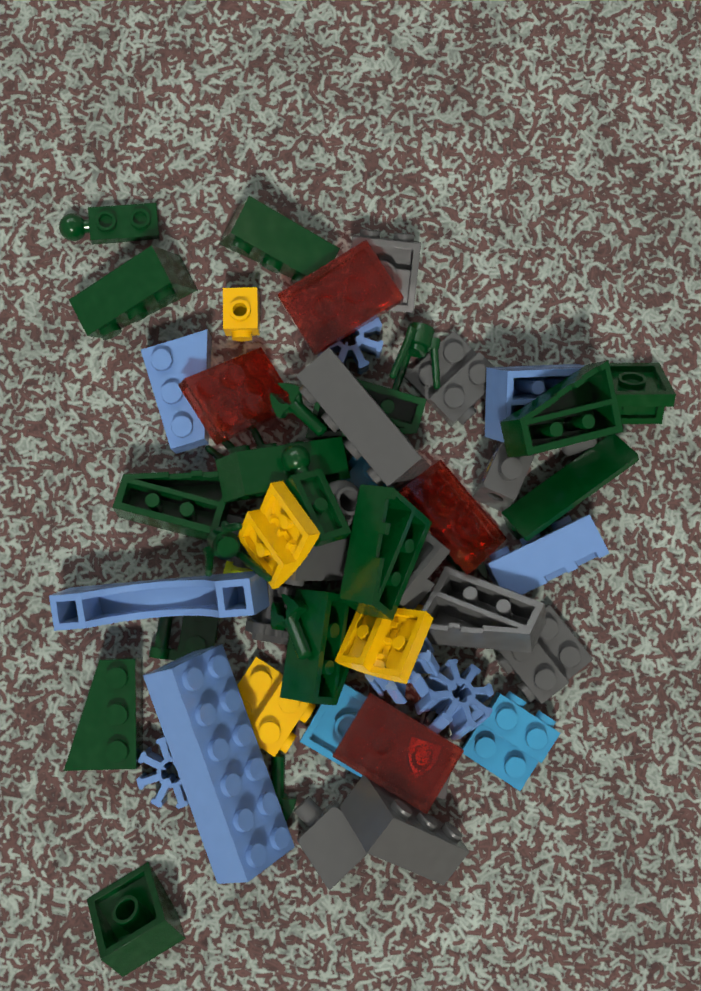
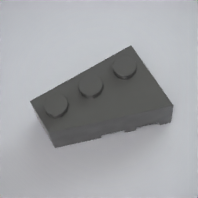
(321, 564)
(482, 614)
(403, 833)

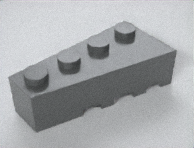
(361, 421)

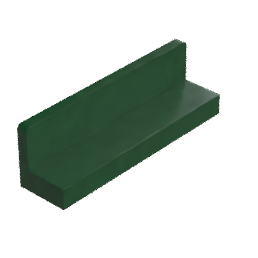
(569, 487)

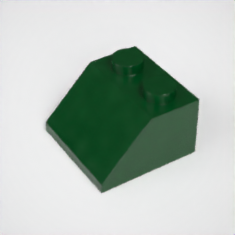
(134, 920)

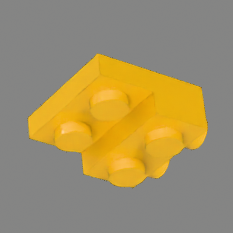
(268, 713)

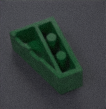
(132, 292)
(402, 409)
(566, 414)
(248, 472)
(173, 502)
(382, 551)
(111, 720)

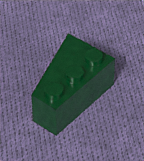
(276, 241)
(324, 626)

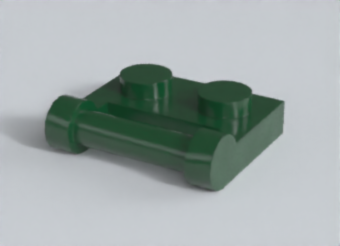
(196, 634)

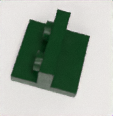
(641, 392)

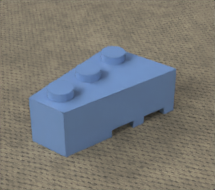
(167, 367)
(515, 387)
(547, 555)

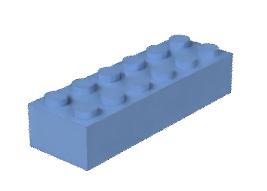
(219, 764)

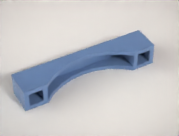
(185, 596)

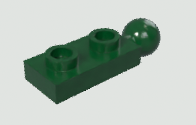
(113, 224)
(314, 495)

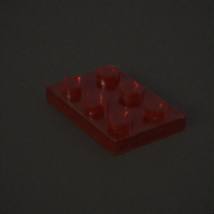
(340, 297)
(234, 394)
(454, 516)
(398, 752)

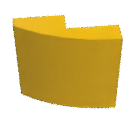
(278, 534)
(385, 646)

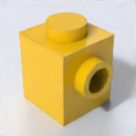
(241, 313)

